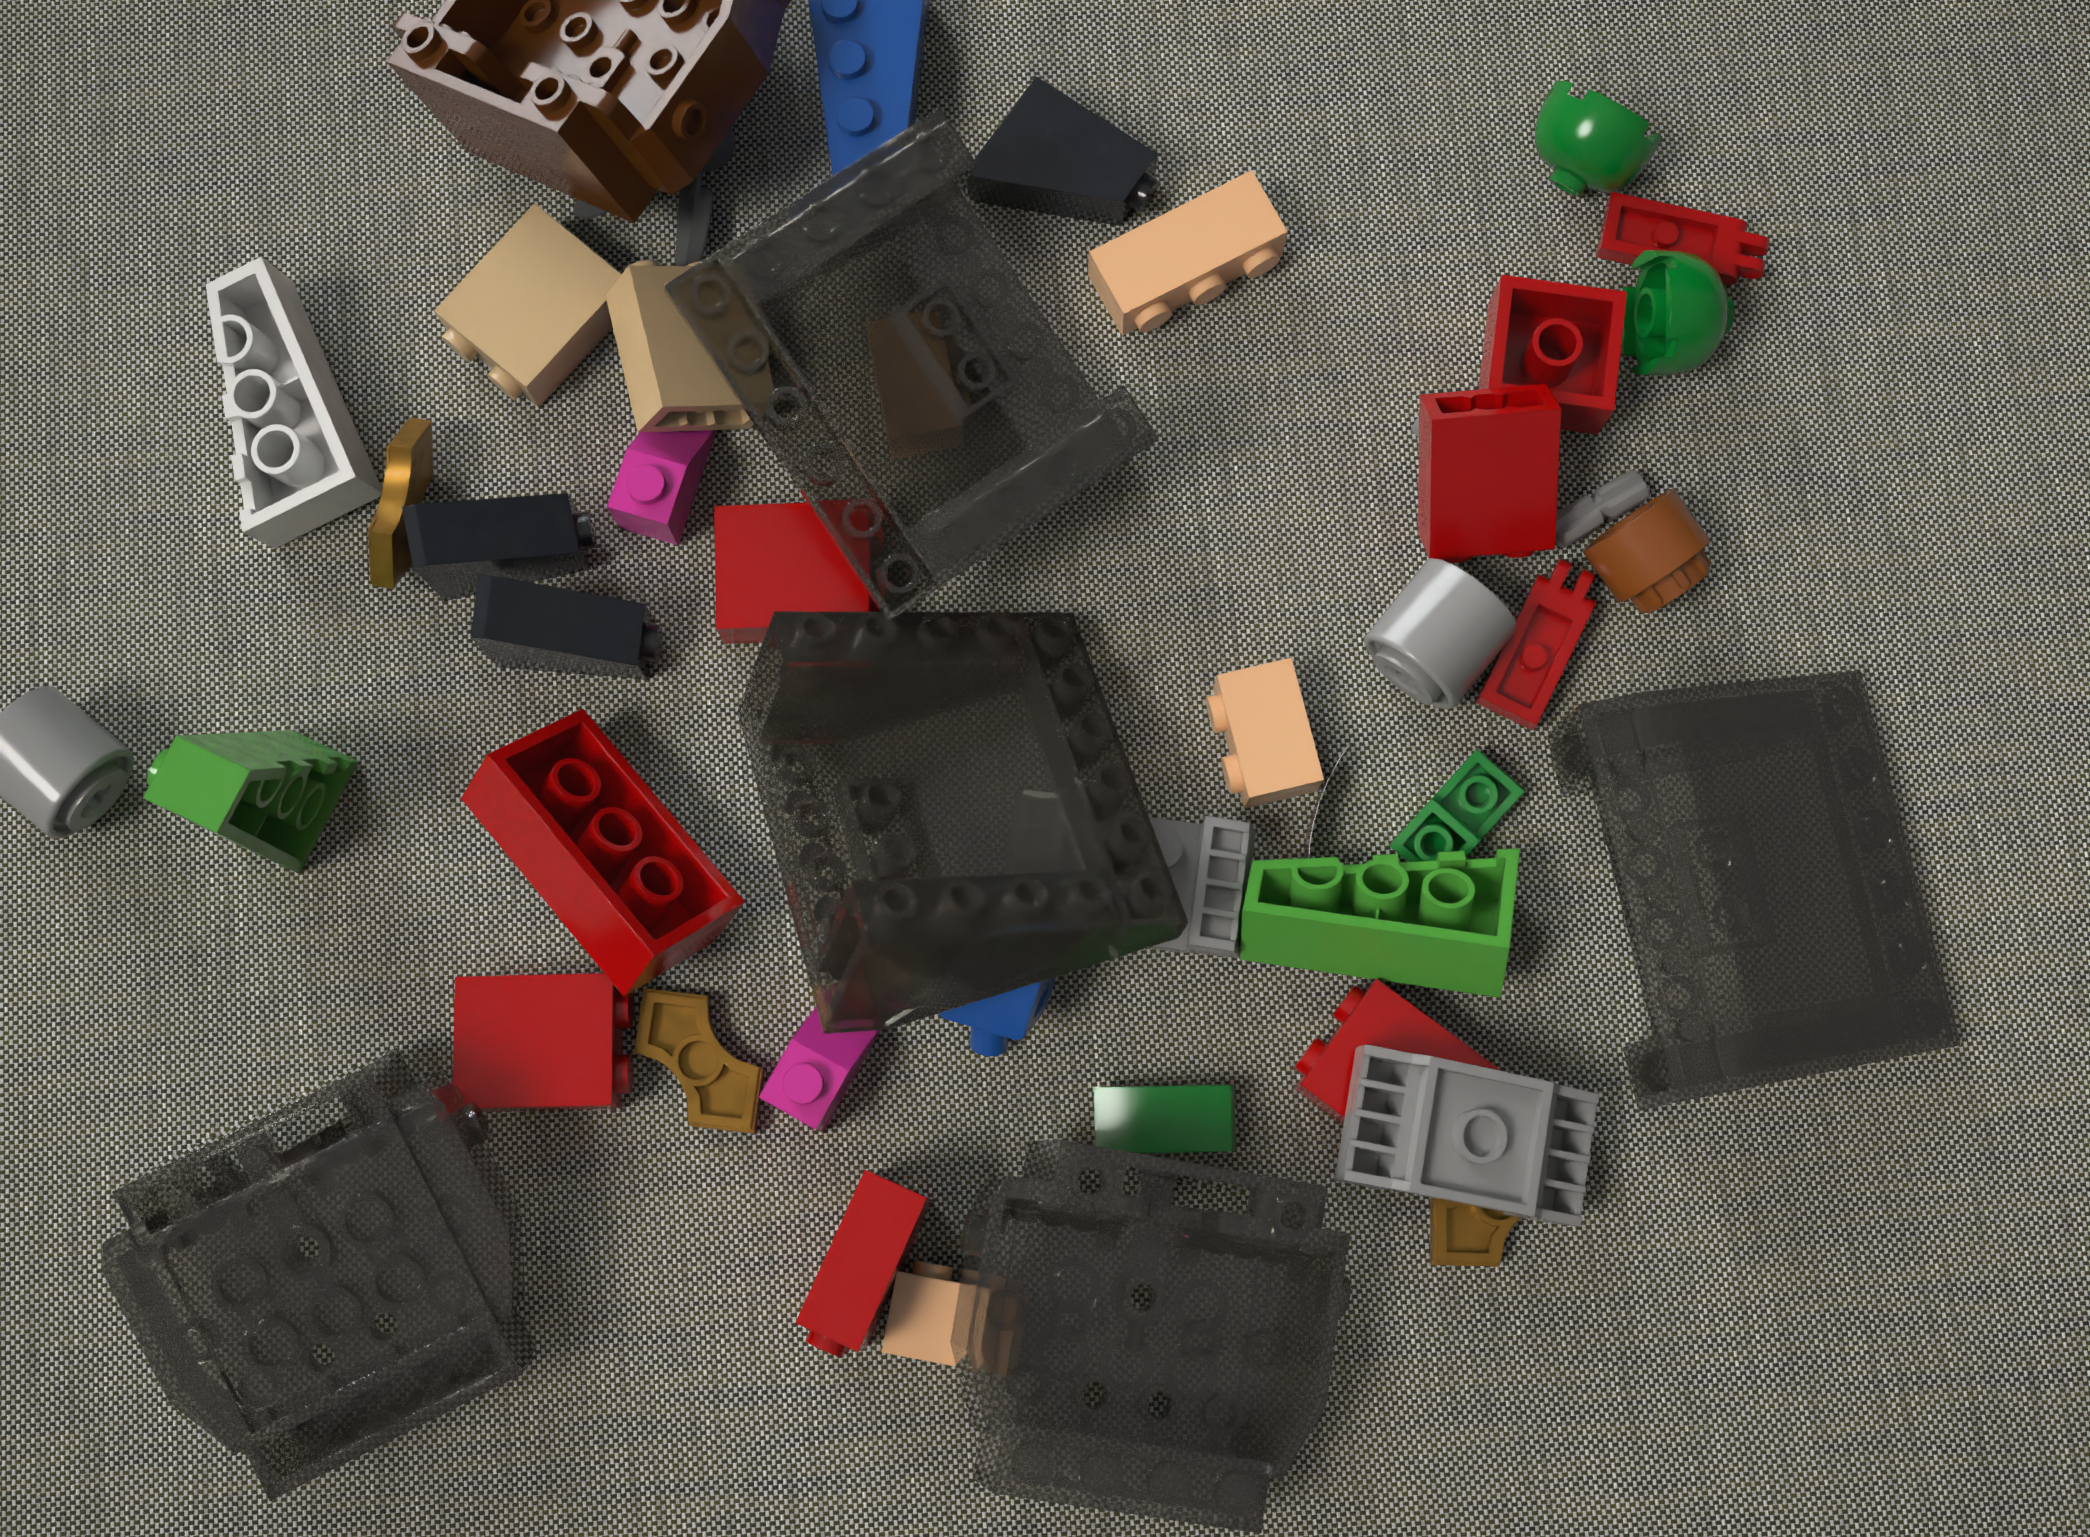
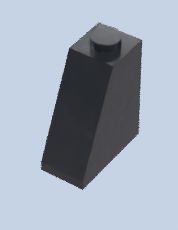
(1063, 162)
(498, 537)
(563, 630)

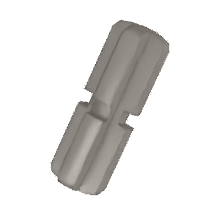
(1605, 504)

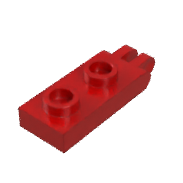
(1645, 224)
(1540, 648)

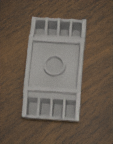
(1211, 877)
(1467, 1135)

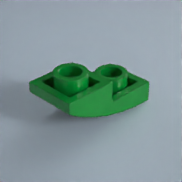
(1460, 811)
(1165, 1118)

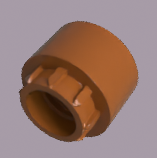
(1652, 553)

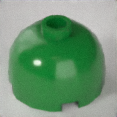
(1591, 141)
(1674, 313)

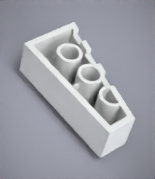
(288, 419)

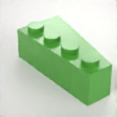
(253, 789)
(1386, 918)

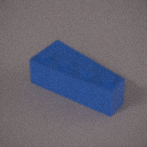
(867, 71)

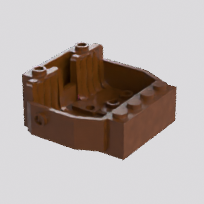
(591, 90)

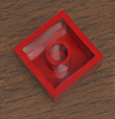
(1558, 339)

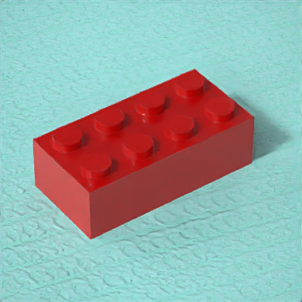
(601, 850)

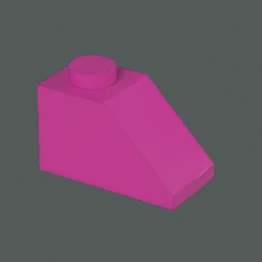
(659, 482)
(816, 1072)

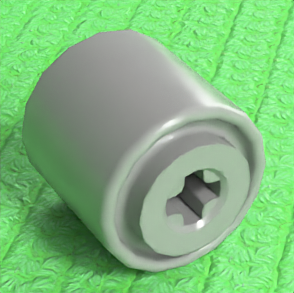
(1439, 634)
(59, 763)

